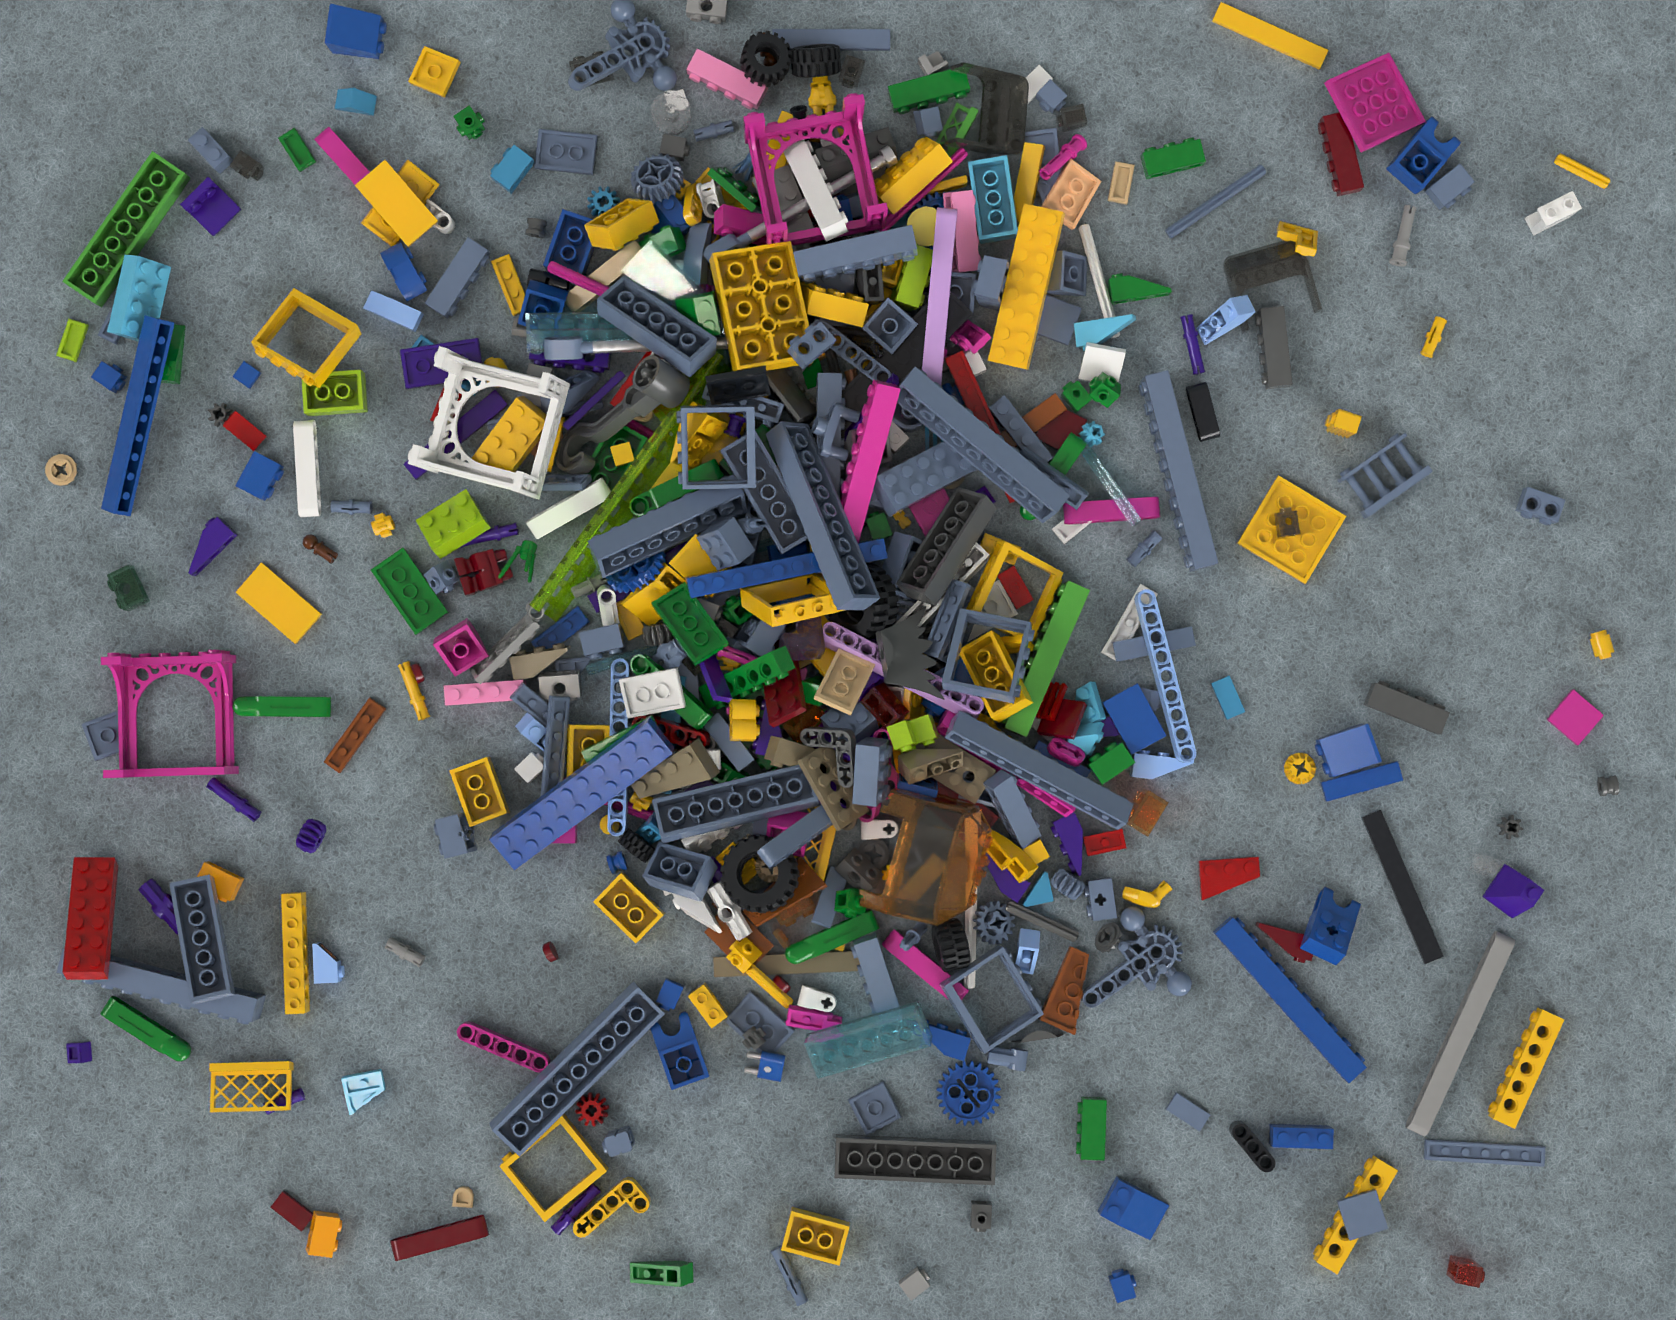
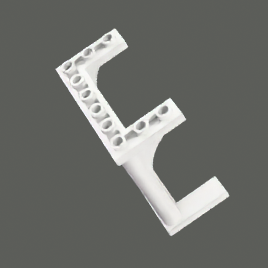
(461, 368)

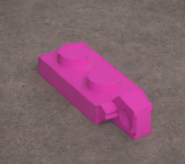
(811, 1018)

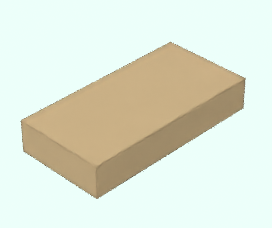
(1121, 183)

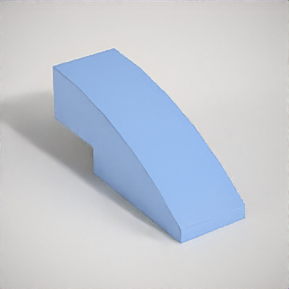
(393, 311)

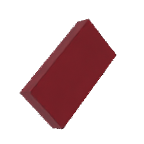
(292, 1210)

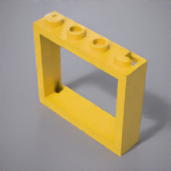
(279, 318)
(990, 574)
(757, 600)
(600, 1169)

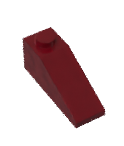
(1287, 940)

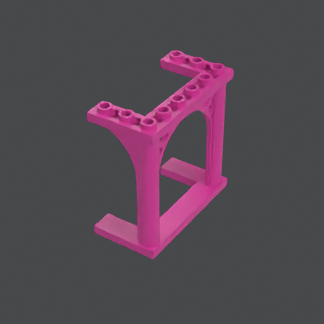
(851, 120)
(125, 673)

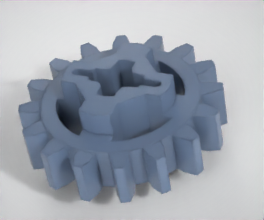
(999, 929)

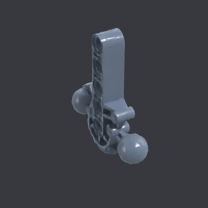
(623, 11)
(1178, 982)

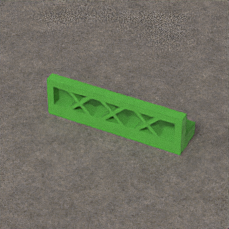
(965, 126)

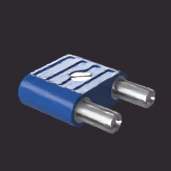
(770, 1065)

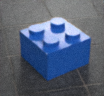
(542, 299)

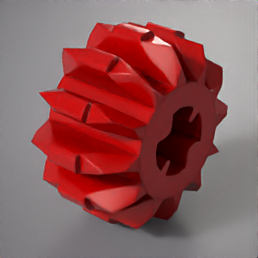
(584, 1106)

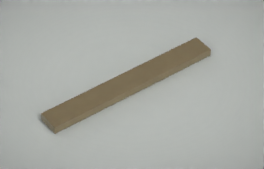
(777, 964)

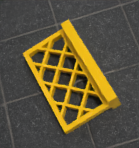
(824, 851)
(255, 1069)

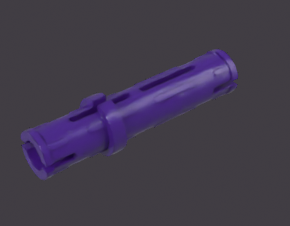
(1190, 335)
(495, 533)
(239, 803)
(568, 1216)

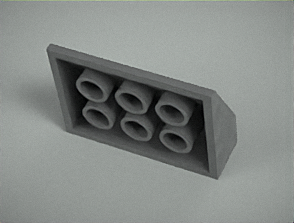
(837, 164)
(791, 395)

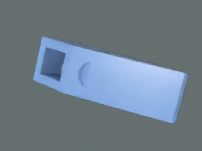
(1225, 318)
(534, 731)
(1153, 766)

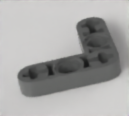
(841, 746)

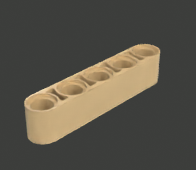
(606, 274)

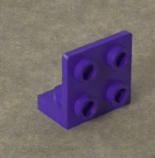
(210, 206)

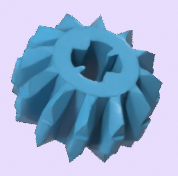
(599, 197)

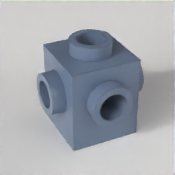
(442, 578)

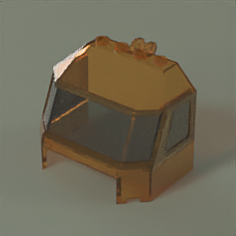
(934, 858)

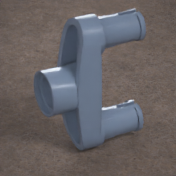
(827, 427)

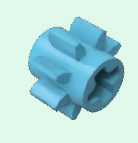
(1092, 433)

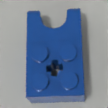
(1428, 155)
(1330, 928)
(680, 1046)

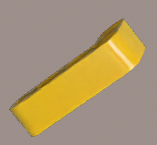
(608, 1209)

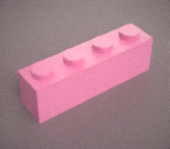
(726, 79)
(966, 239)
(480, 693)

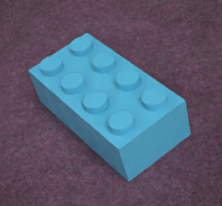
(994, 199)
(138, 294)

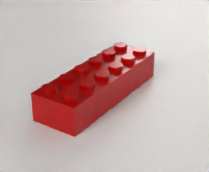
(90, 918)

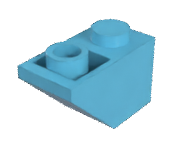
(1087, 736)

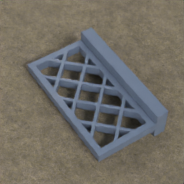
(944, 626)

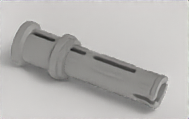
(1401, 246)

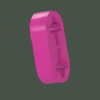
(1066, 752)

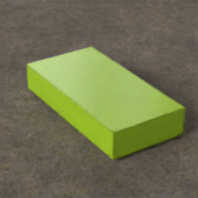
(72, 340)

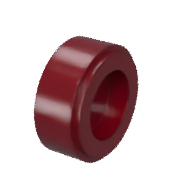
(418, 672)
(550, 951)
(781, 983)

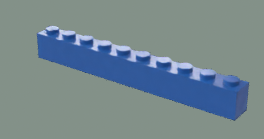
(137, 415)
(771, 570)
(1289, 999)

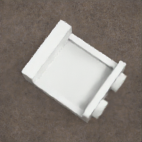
(1553, 213)

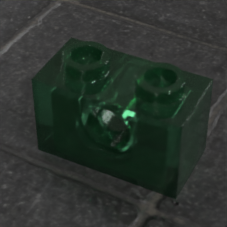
(137, 594)

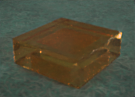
(781, 937)

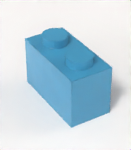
(512, 168)

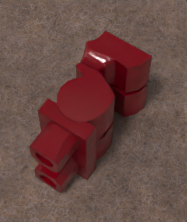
(487, 565)

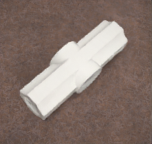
(734, 920)

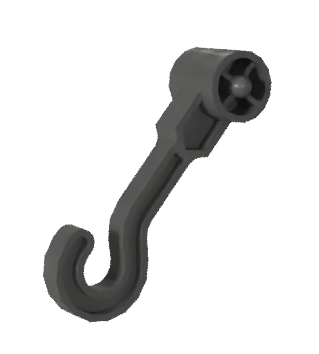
(653, 385)

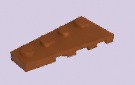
(808, 884)
(1063, 1001)

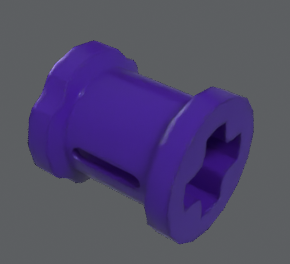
(735, 426)

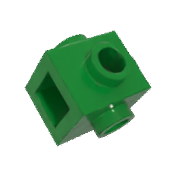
(469, 123)
(1104, 389)
(738, 617)
(848, 903)

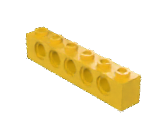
(295, 953)
(1527, 1079)
(1335, 1260)

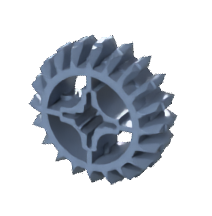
(645, 176)

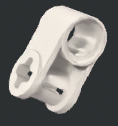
(710, 196)
(440, 215)
(875, 829)
(813, 997)

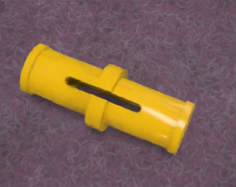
(1433, 337)

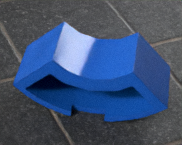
(404, 272)

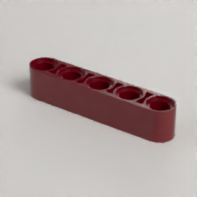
(439, 1237)

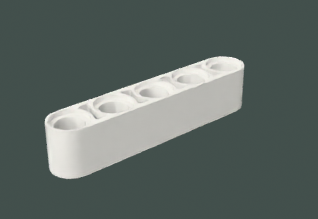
(307, 468)
(568, 508)

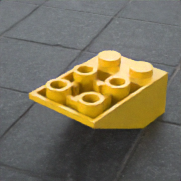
(701, 434)
(640, 601)

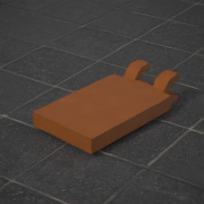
(726, 938)

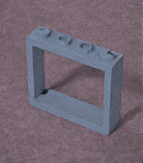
(682, 439)
(968, 616)
(1024, 988)

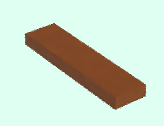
(1040, 416)
(354, 735)

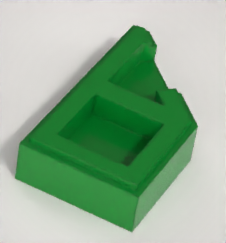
(810, 373)

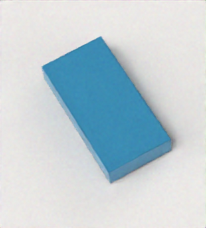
(1227, 697)

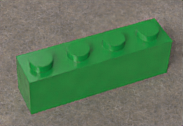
(927, 90)

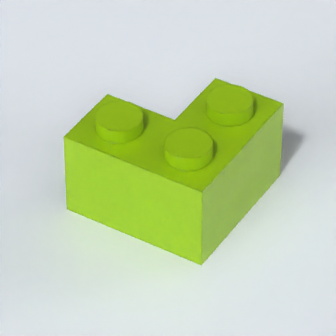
(909, 734)

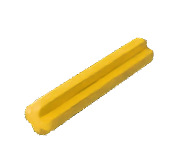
(1582, 171)
(769, 986)

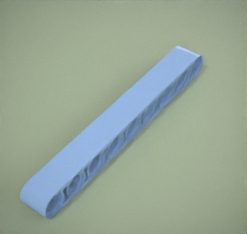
(1167, 665)
(615, 717)

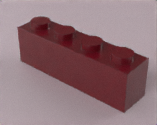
(1341, 154)

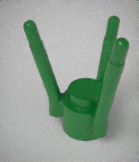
(527, 553)

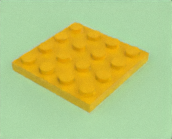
(1298, 553)

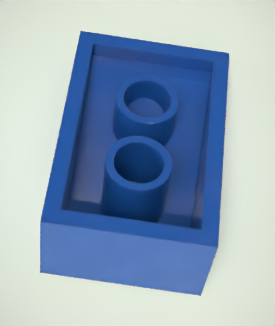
(1132, 1208)

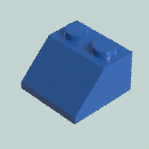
(670, 213)
(260, 476)

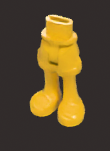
(822, 98)

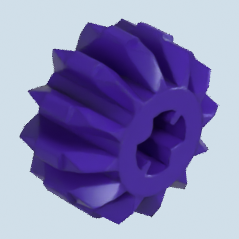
(311, 835)

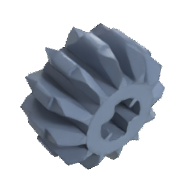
(1067, 883)

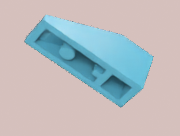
(1100, 330)

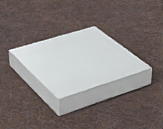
(1101, 359)

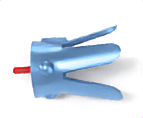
(745, 164)

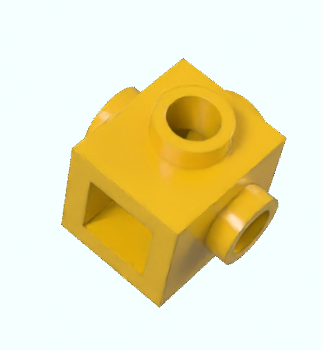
(743, 954)

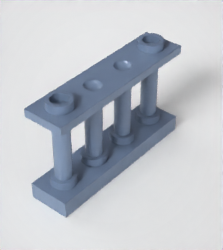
(1401, 483)

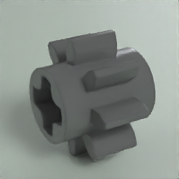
(222, 409)
(1504, 826)
(754, 1038)

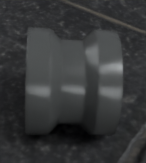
(536, 227)
(1608, 785)

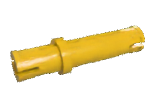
(416, 697)

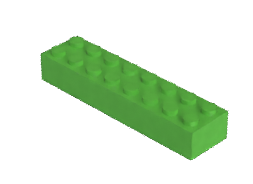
(126, 228)
(1048, 653)

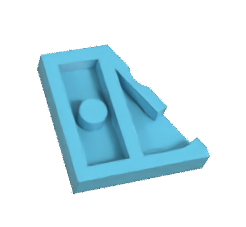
(1094, 711)
(361, 1088)

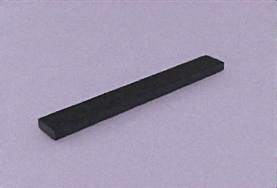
(1402, 886)

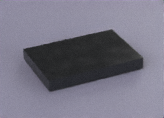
(738, 385)

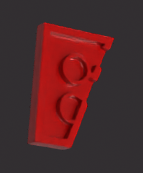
(1225, 874)

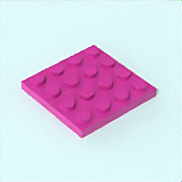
(1375, 102)

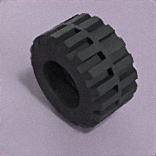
(772, 45)
(816, 60)
(951, 945)

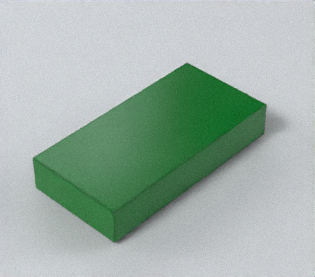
(297, 149)

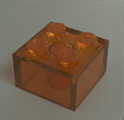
(1146, 811)

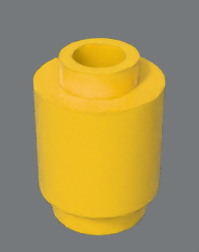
(1601, 644)

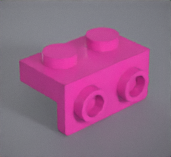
(970, 337)

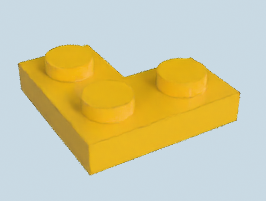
(1305, 238)

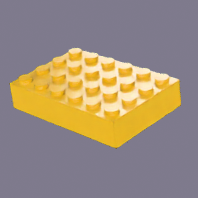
(759, 304)

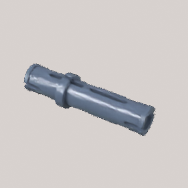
(792, 1282)

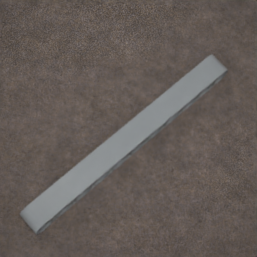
(1460, 1033)

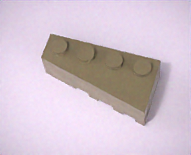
(682, 768)

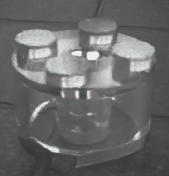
(665, 104)

